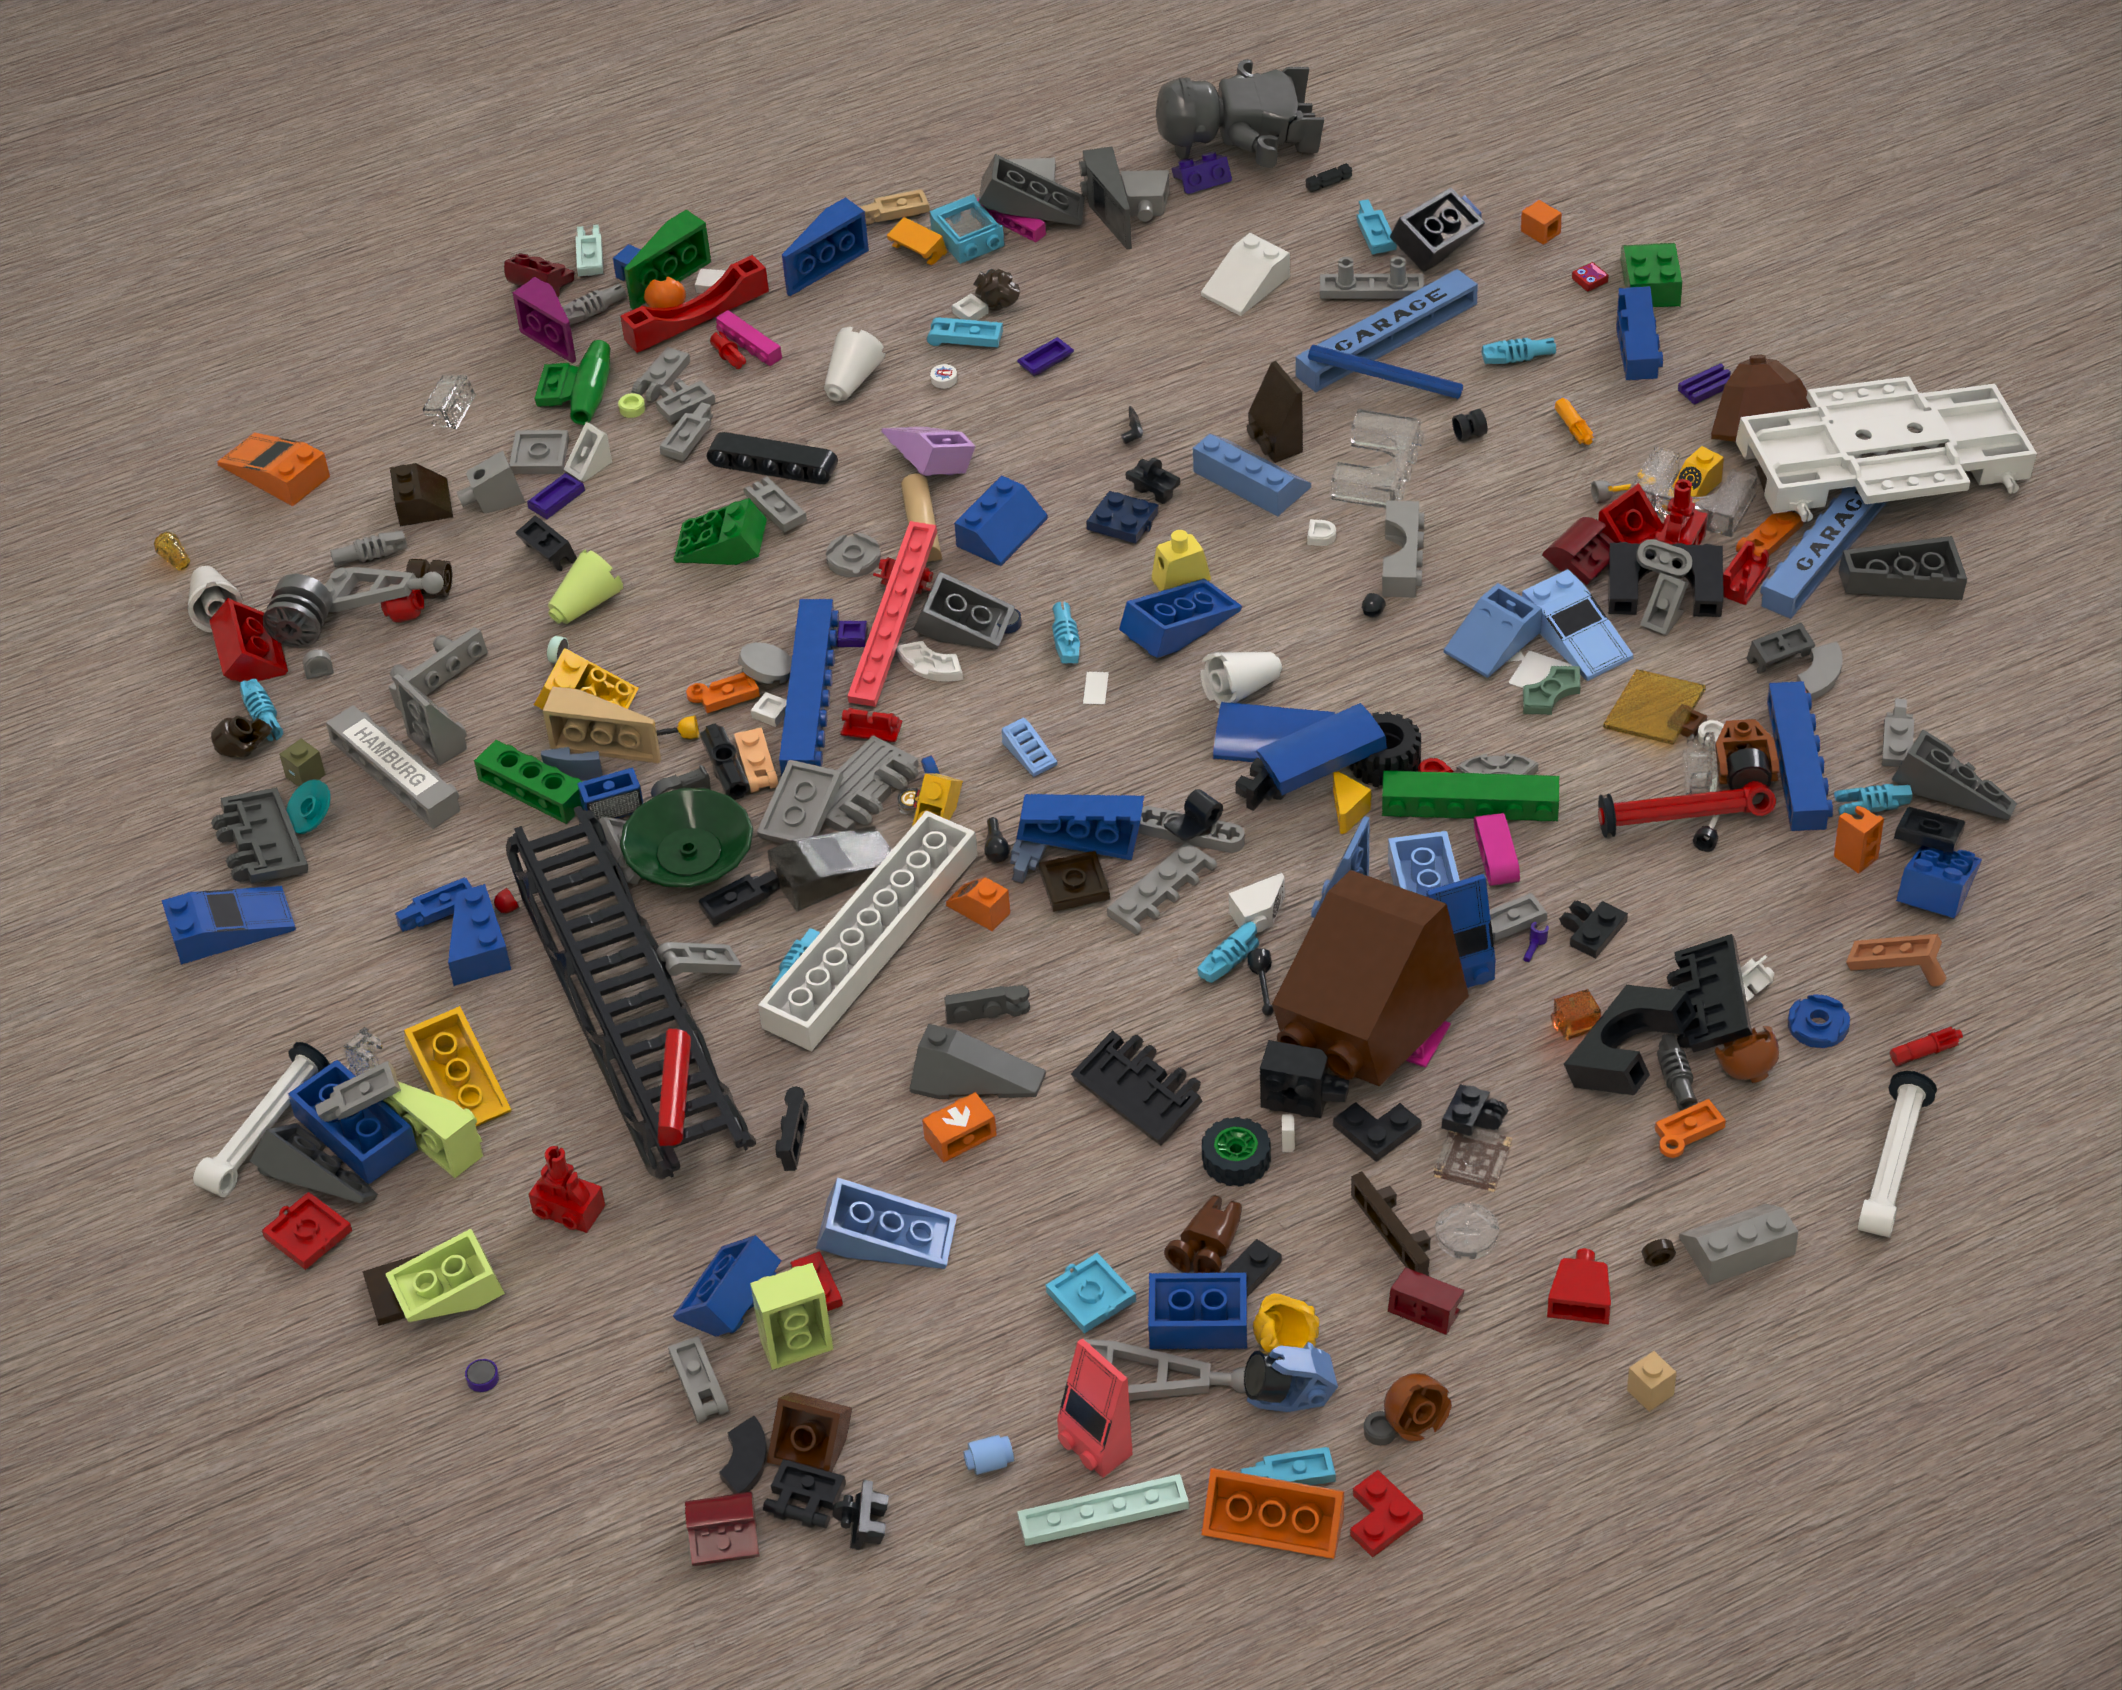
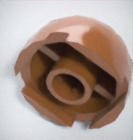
(1750, 1056)
(1416, 1405)

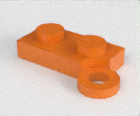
(1688, 1127)

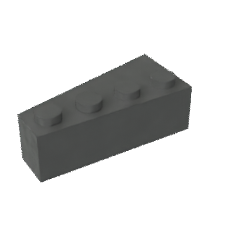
(1905, 569)

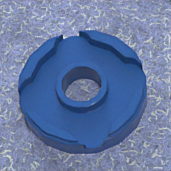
(1815, 1034)

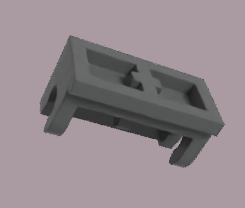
(1780, 646)

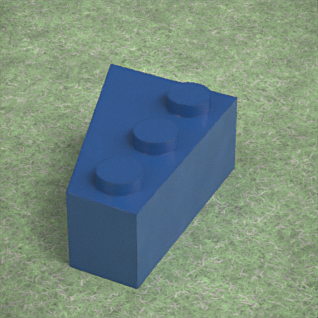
(1638, 334)

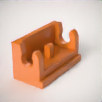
(1858, 839)

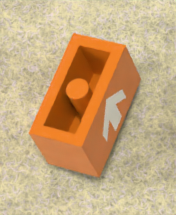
(959, 1127)

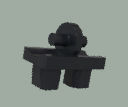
(1151, 477)
(1259, 788)
(859, 1512)

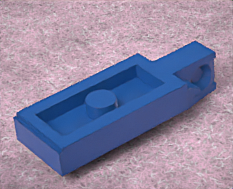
(431, 906)

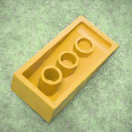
(456, 1065)

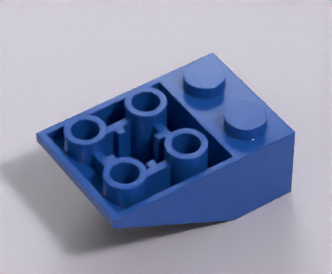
(1938, 880)

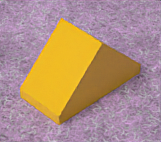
(1351, 801)

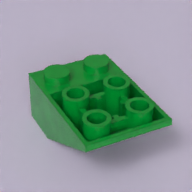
(722, 535)

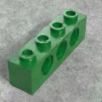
(529, 780)

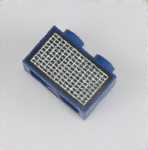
(611, 794)

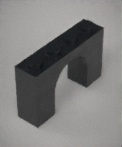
(1704, 577)
(1635, 1010)

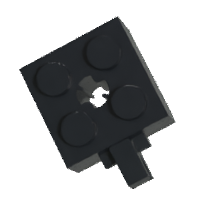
(1298, 1080)

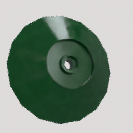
(686, 837)

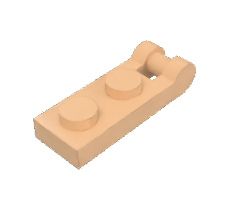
(756, 759)

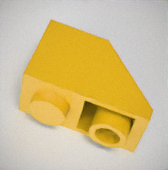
(938, 795)

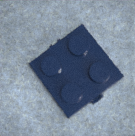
(1122, 517)

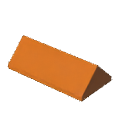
(1273, 1513)

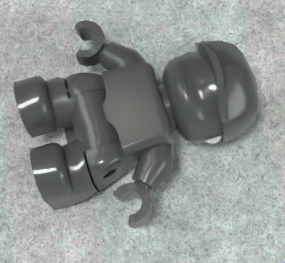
(1248, 109)

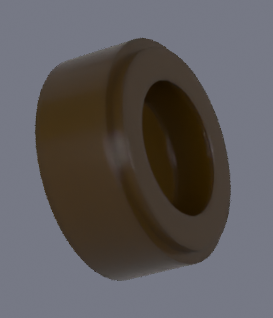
(1658, 1252)

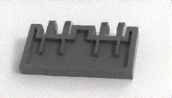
(262, 836)

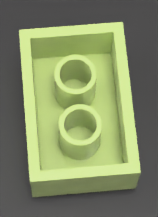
(792, 1316)

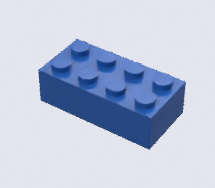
(365, 1141)

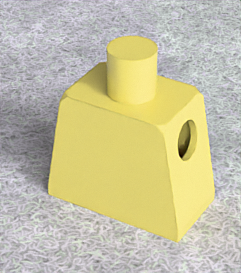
(1179, 562)

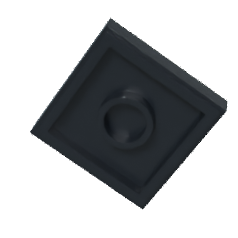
(1929, 829)

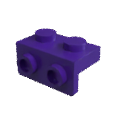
(1203, 173)

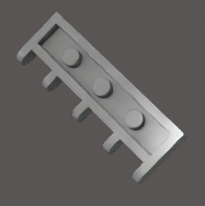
(1158, 886)

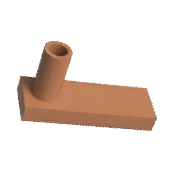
(1899, 952)

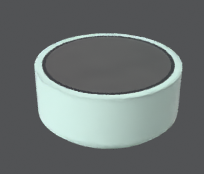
(556, 647)

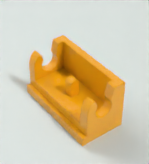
(918, 239)

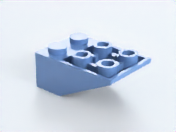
(1495, 630)

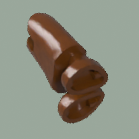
(1207, 1229)

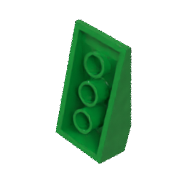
(673, 252)

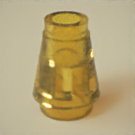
(170, 548)

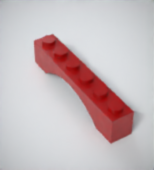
(738, 285)

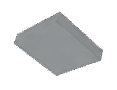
(539, 451)

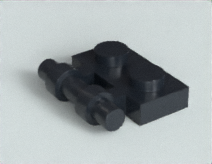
(808, 1485)

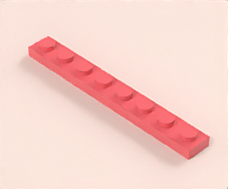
(892, 614)

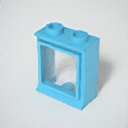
(967, 229)

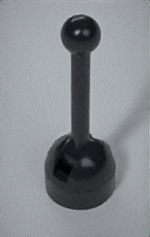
(1260, 963)

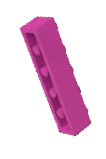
(1028, 227)
(749, 338)

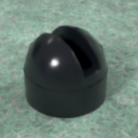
(1373, 605)

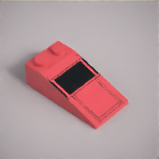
(1095, 1412)

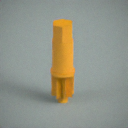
(1576, 425)

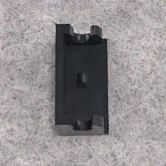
(546, 542)

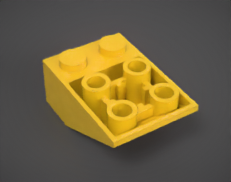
(578, 673)

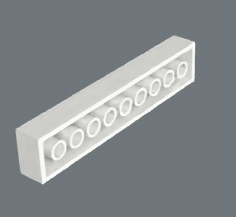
(867, 931)

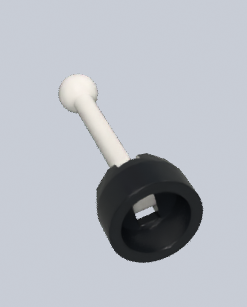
(1708, 833)

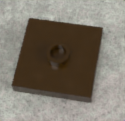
(1074, 881)
(381, 1293)

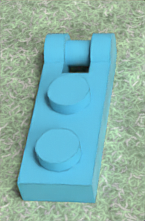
(965, 332)

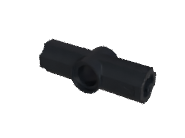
(725, 761)

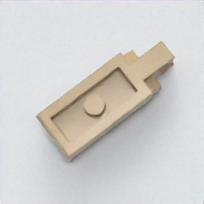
(896, 206)

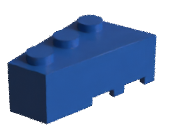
(476, 938)

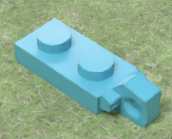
(1375, 228)
(1301, 1467)

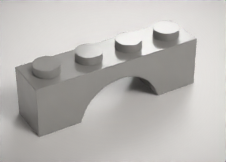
(1400, 569)

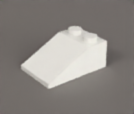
(1247, 274)

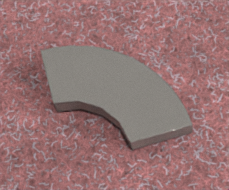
(1824, 670)
(1499, 765)

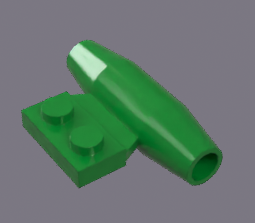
(579, 384)

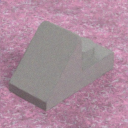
(1664, 604)

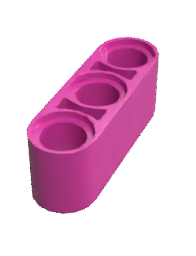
(1496, 849)

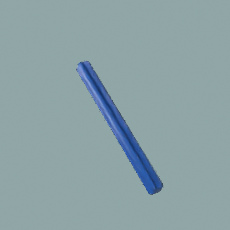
(1385, 371)

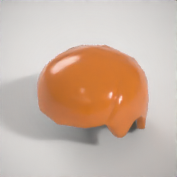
(664, 293)

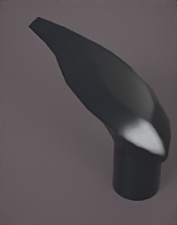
(1136, 428)

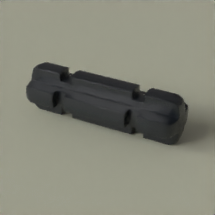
(1328, 177)

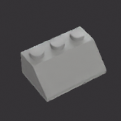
(1741, 1242)

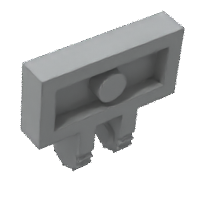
(683, 401)

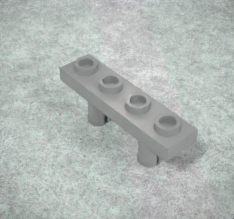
(1370, 286)
(446, 663)

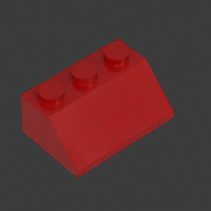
(244, 644)

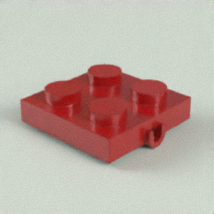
(306, 1230)

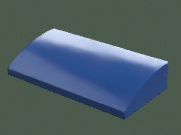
(1248, 727)
(1322, 748)

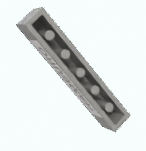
(393, 766)

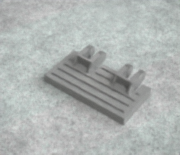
(866, 781)

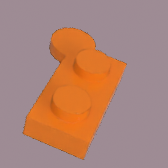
(723, 692)

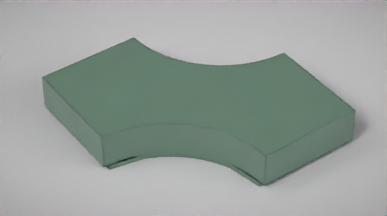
(1559, 683)

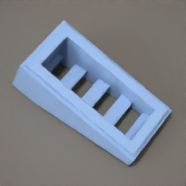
(1020, 732)

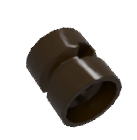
(422, 566)

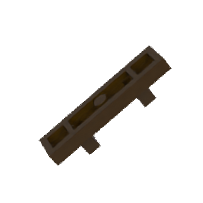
(1377, 1207)

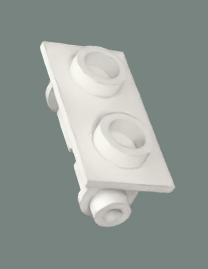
(1756, 977)

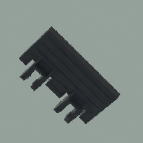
(1716, 990)
(1136, 1086)

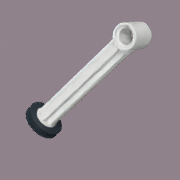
(1911, 1093)
(220, 1173)

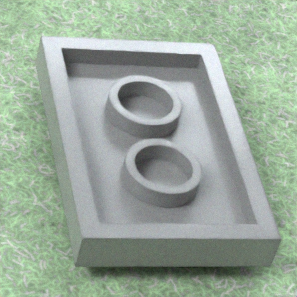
(800, 802)

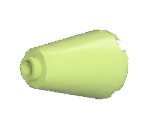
(583, 588)

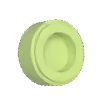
(631, 405)

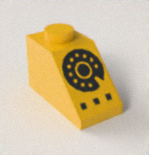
(1703, 470)

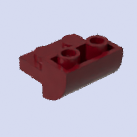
(523, 268)
(1581, 549)
(722, 1528)

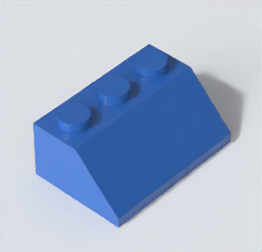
(999, 521)
(724, 1288)
(1197, 1311)

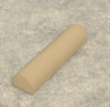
(919, 507)

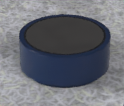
(1014, 623)

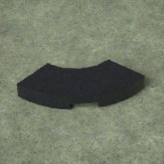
(747, 1457)

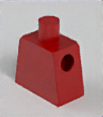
(1581, 1290)

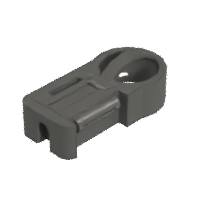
(695, 779)

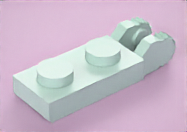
(589, 252)

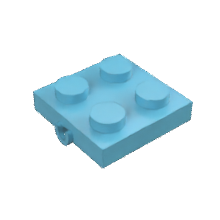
(1090, 1292)

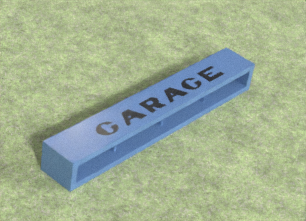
(1392, 327)
(1817, 552)

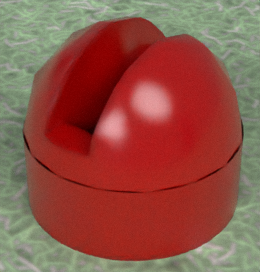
(505, 902)

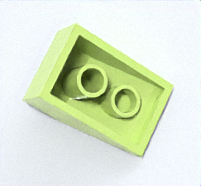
(445, 1280)

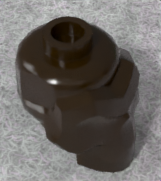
(996, 288)
(239, 736)

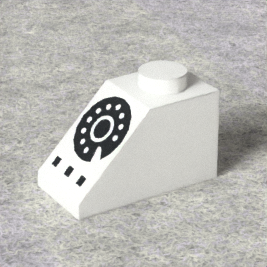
(1258, 902)

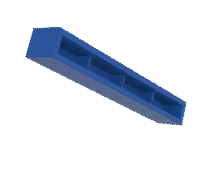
(808, 683)

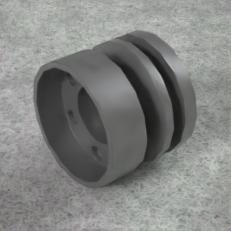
(297, 610)

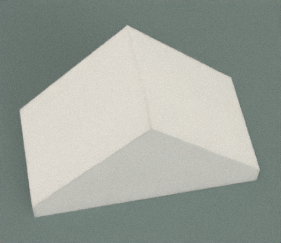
(589, 453)

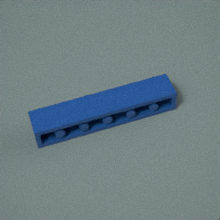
(1798, 756)

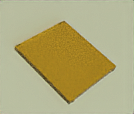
(1654, 706)

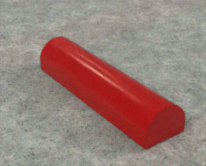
(674, 1087)

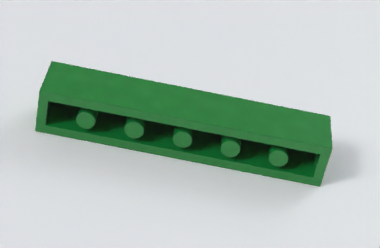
(1470, 795)

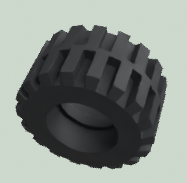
(1401, 754)

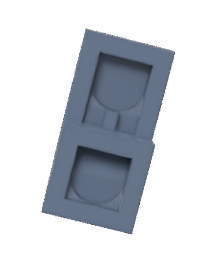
(581, 765)

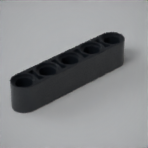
(772, 458)

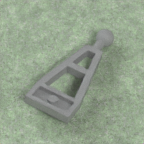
(344, 580)
(1167, 1361)

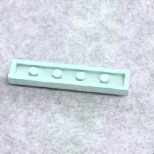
(1103, 1510)

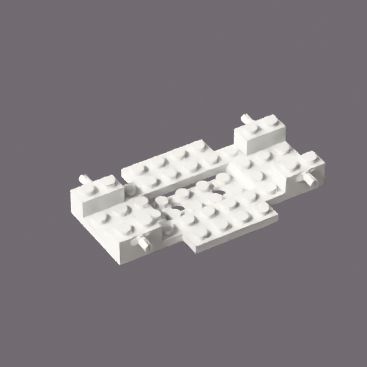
(1819, 450)

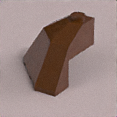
(1757, 389)

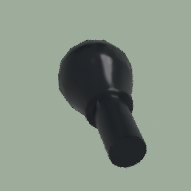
(996, 846)

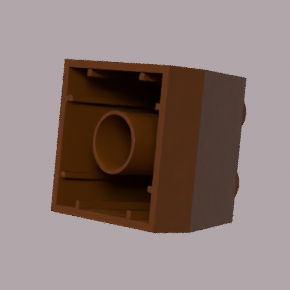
(1371, 978)

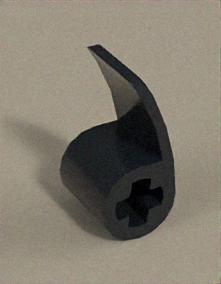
(1200, 814)

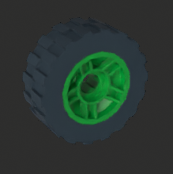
(1250, 1147)

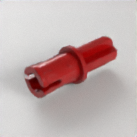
(727, 350)

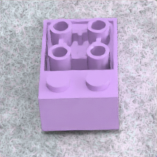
(932, 449)

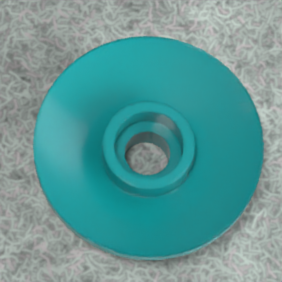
(308, 806)

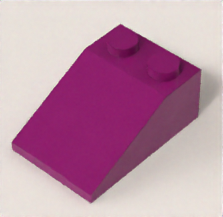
(543, 318)

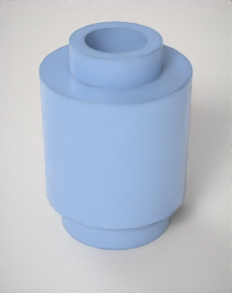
(988, 1454)

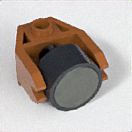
(1754, 763)

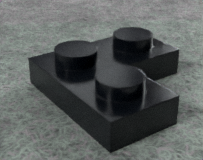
(1375, 1135)

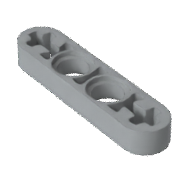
(1221, 843)

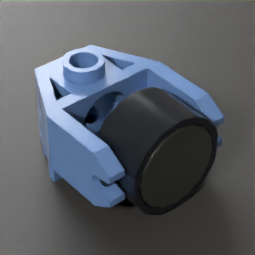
(1289, 1378)

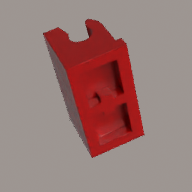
(1745, 574)

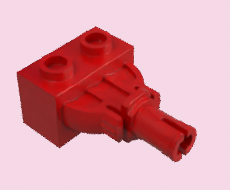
(1684, 522)
(564, 1196)

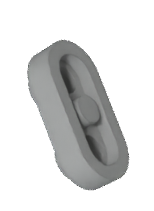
(1663, 558)

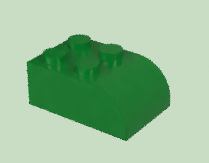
(1655, 267)

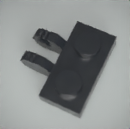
(1598, 928)
(1471, 1109)

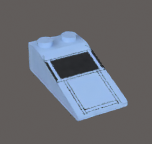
(1577, 625)

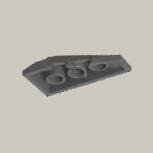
(1940, 776)
(961, 1065)
(299, 1158)

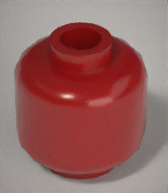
(404, 608)

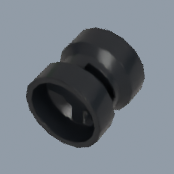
(1468, 425)

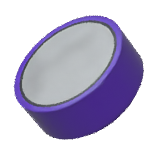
(482, 1375)

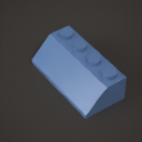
(1247, 474)

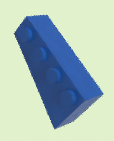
(1082, 822)

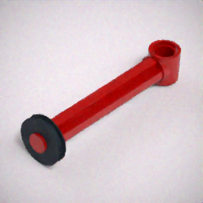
(1683, 806)

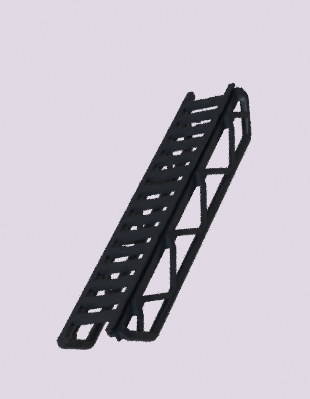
(571, 962)

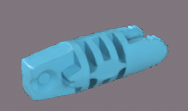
(1874, 798)
(1229, 953)

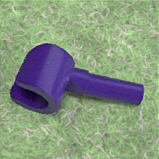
(1536, 938)

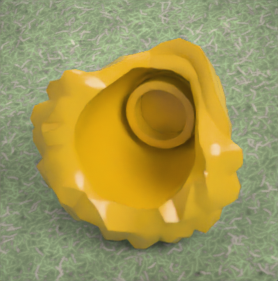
(1285, 1323)

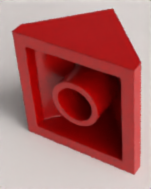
(1630, 517)

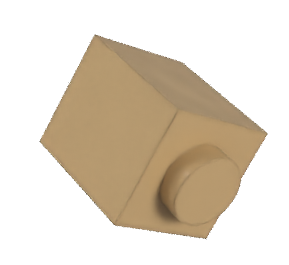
(1651, 1381)

